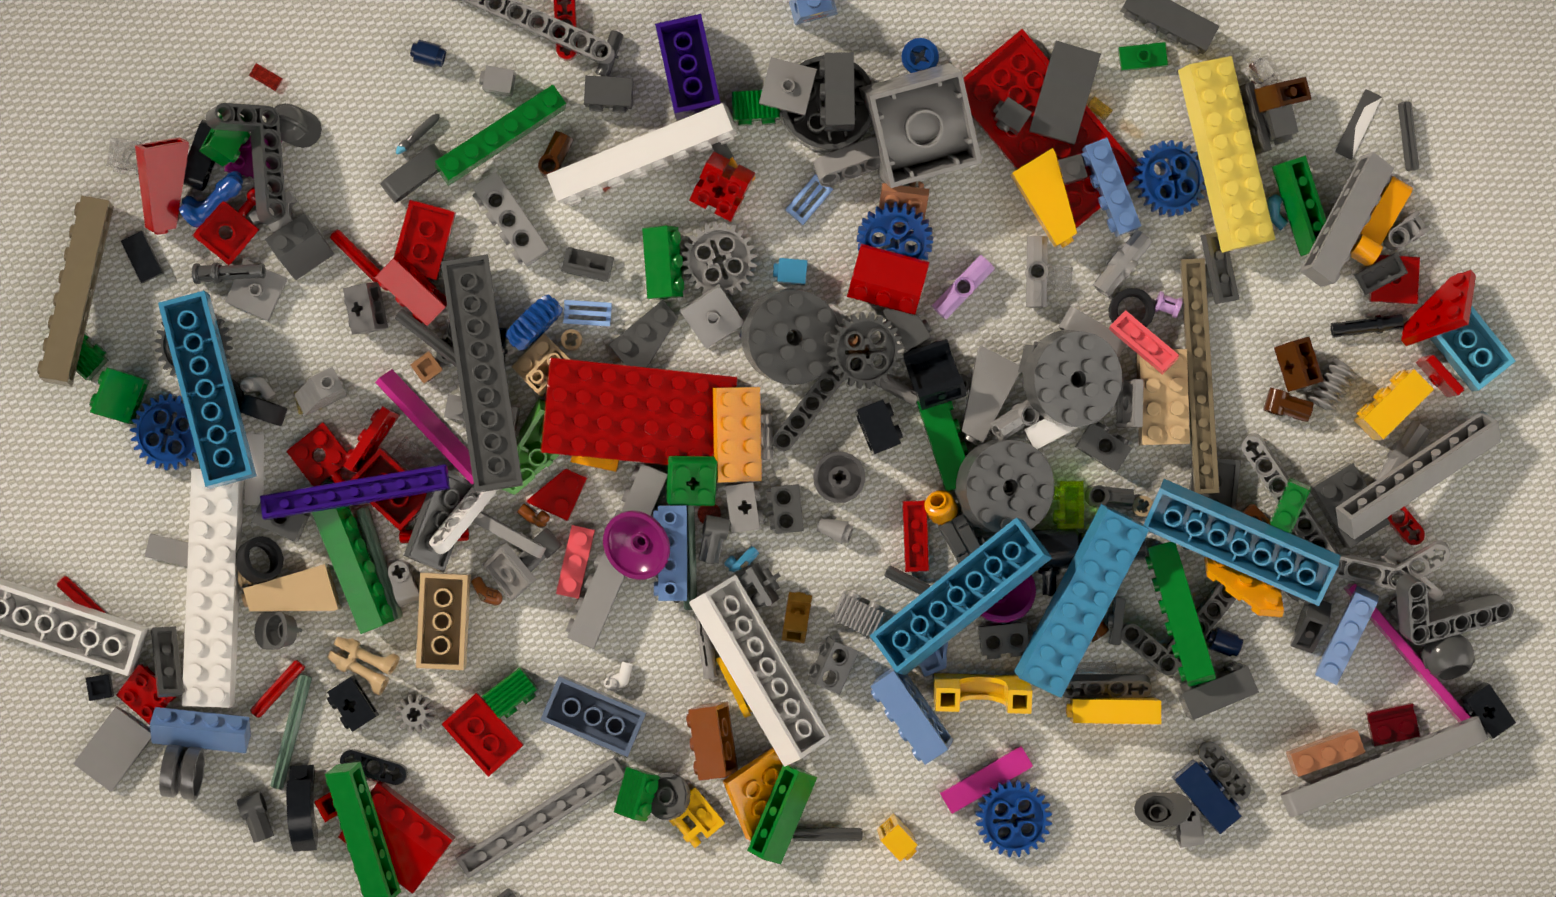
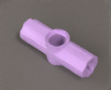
(952, 298)

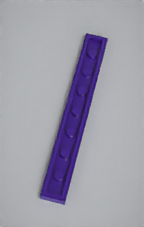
(354, 492)

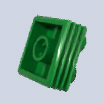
(700, 492)

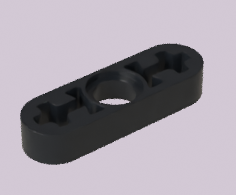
(382, 761)

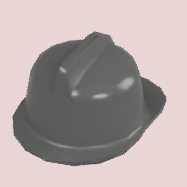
(298, 125)
(275, 630)
(1162, 809)

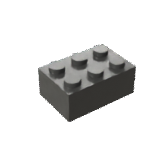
(837, 91)
(1335, 490)
(1229, 687)

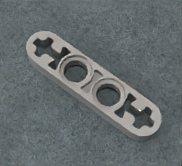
(510, 535)

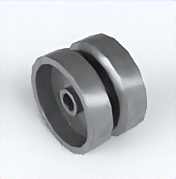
(851, 470)
(182, 772)

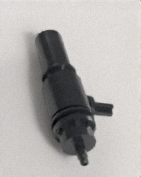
(1062, 547)

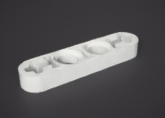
(459, 520)

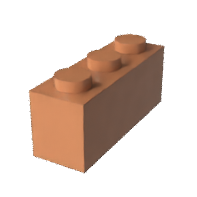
(1325, 752)

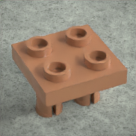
(909, 194)

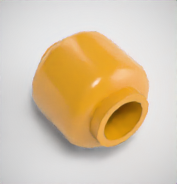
(941, 507)

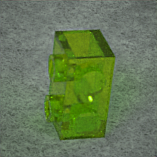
(1069, 505)

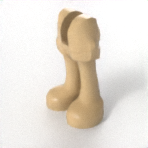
(385, 664)

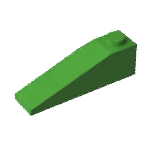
(529, 447)

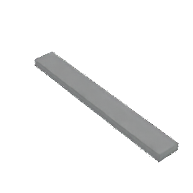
(541, 817)

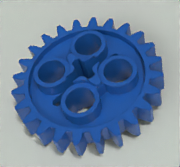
(1151, 183)
(894, 236)
(148, 425)
(1015, 839)

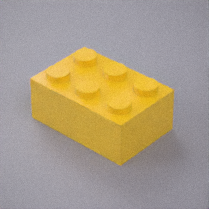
(1393, 404)

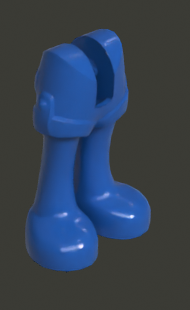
(197, 212)

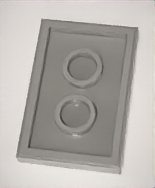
(113, 749)

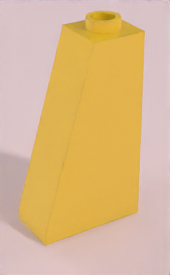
(1046, 196)
(1115, 710)

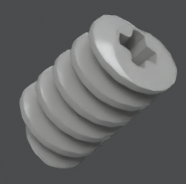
(1334, 385)

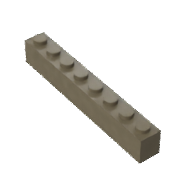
(75, 291)

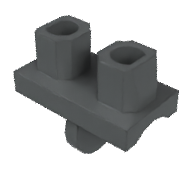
(763, 582)

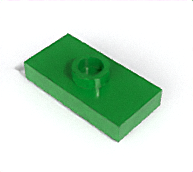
(1143, 56)

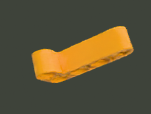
(1382, 218)

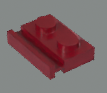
(1392, 724)

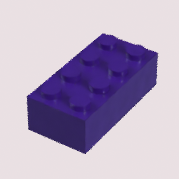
(688, 65)

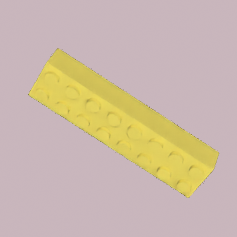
(1226, 154)

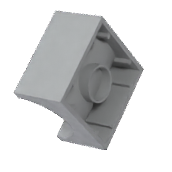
(922, 124)

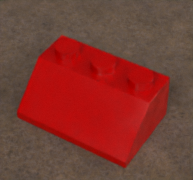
(888, 279)

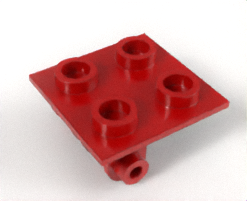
(141, 693)

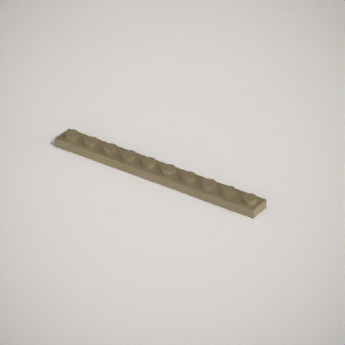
(1199, 376)

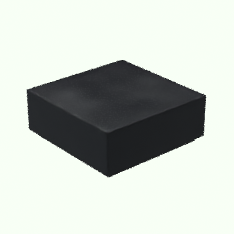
(99, 687)

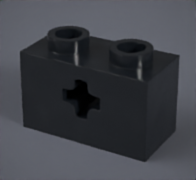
(364, 709)
(1499, 717)

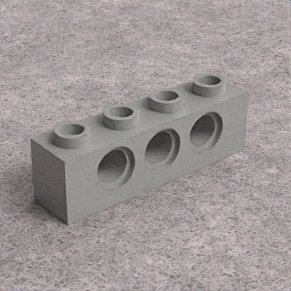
(494, 186)

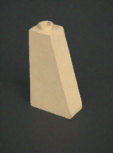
(299, 591)

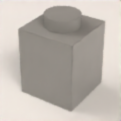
(498, 80)

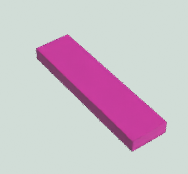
(979, 782)

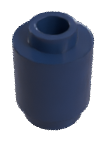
(428, 54)
(1224, 642)

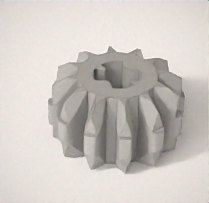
(421, 719)

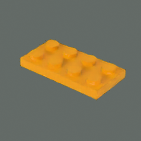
(737, 434)

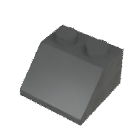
(299, 246)

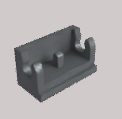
(587, 264)

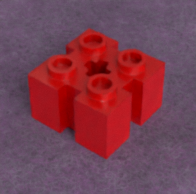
(722, 186)

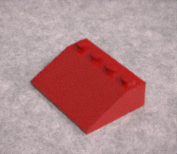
(410, 836)

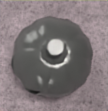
(1448, 657)

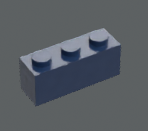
(1207, 795)

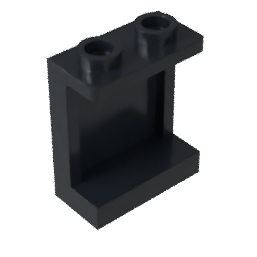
(934, 374)

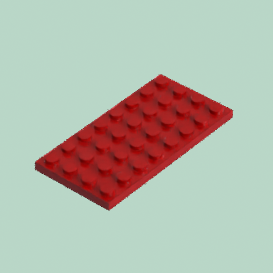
(1018, 73)
(628, 411)

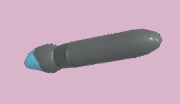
(417, 134)

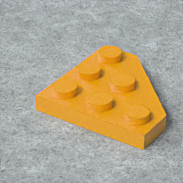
(1262, 597)
(751, 789)

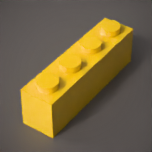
(897, 838)

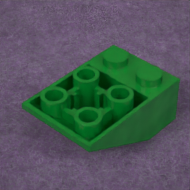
(118, 395)

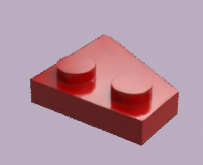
(560, 494)

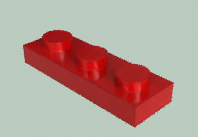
(915, 536)

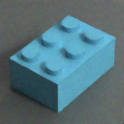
(1474, 352)

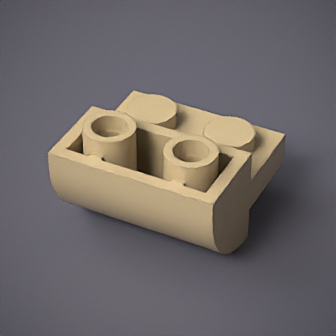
(534, 363)

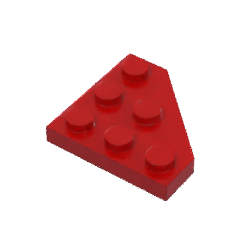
(1443, 311)

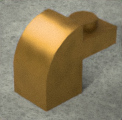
(796, 617)

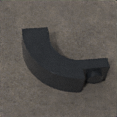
(300, 808)

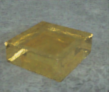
(1099, 108)

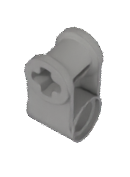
(1408, 229)
(405, 587)
(1190, 832)

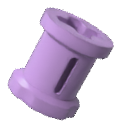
(1168, 304)

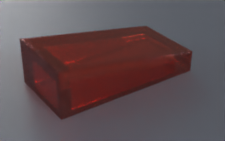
(265, 77)

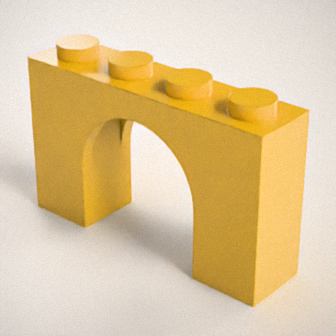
(1009, 690)

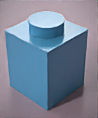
(790, 271)

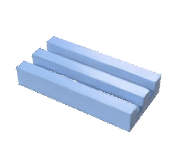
(795, 215)
(567, 312)

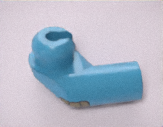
(743, 562)

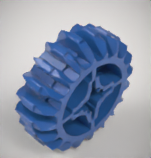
(534, 322)

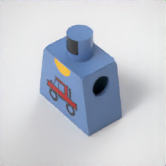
(811, 10)

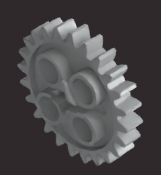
(739, 252)

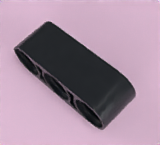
(198, 165)

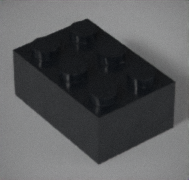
(878, 426)

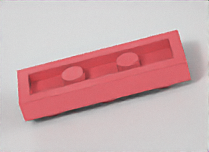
(1144, 342)
(575, 561)

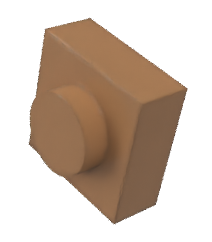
(426, 367)

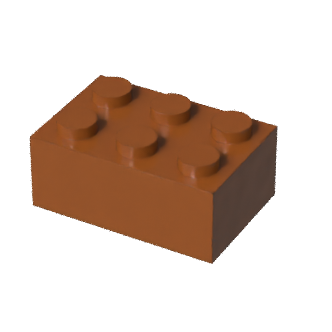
(712, 741)

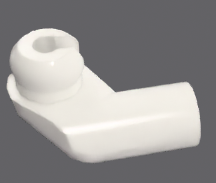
(619, 680)

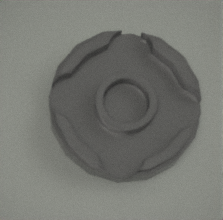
(671, 797)

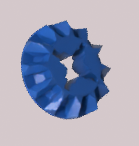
(918, 45)

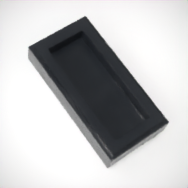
(142, 257)

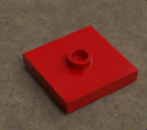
(1402, 290)
(1440, 376)

